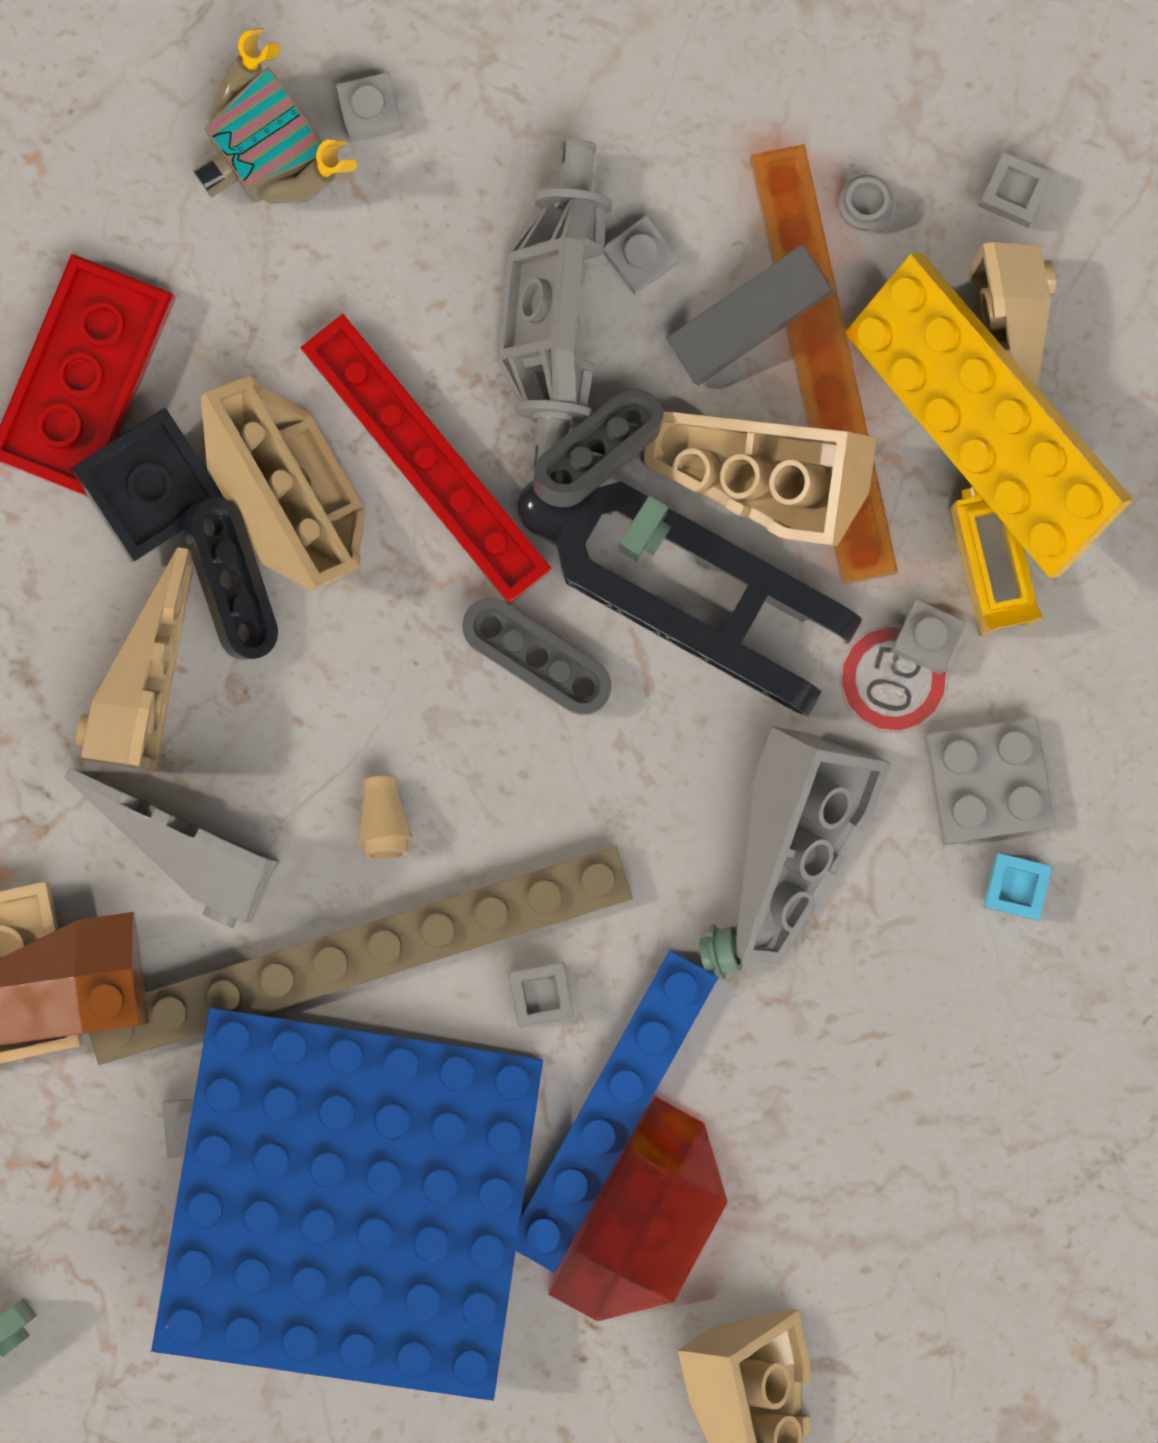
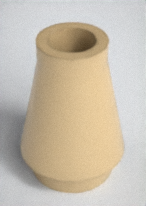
(383, 822)

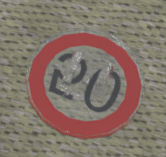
(886, 688)

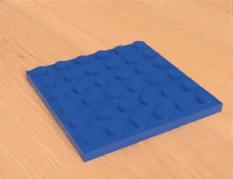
(348, 1205)

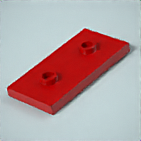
(82, 371)

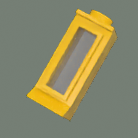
(993, 566)

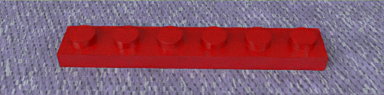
(426, 459)

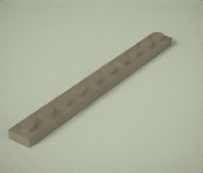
(374, 950)

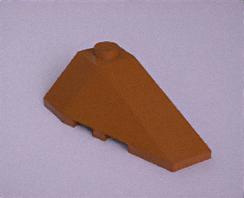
(74, 981)

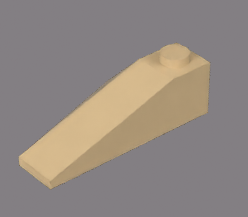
(1013, 299)
(779, 475)
(134, 697)
(749, 1379)

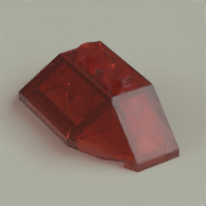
(646, 1220)

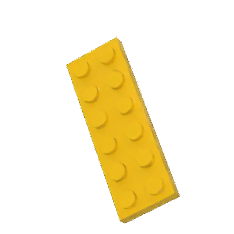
(987, 416)

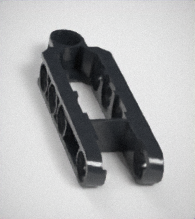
(570, 529)

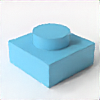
(1017, 886)

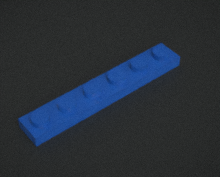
(612, 1110)

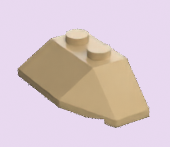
(283, 482)

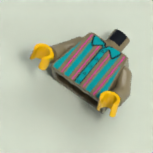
(265, 135)

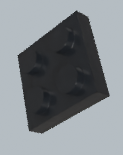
(145, 483)

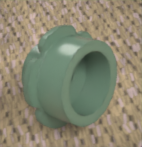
(718, 951)

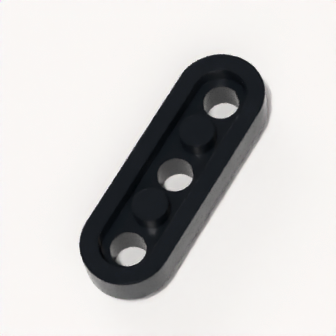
(247, 597)

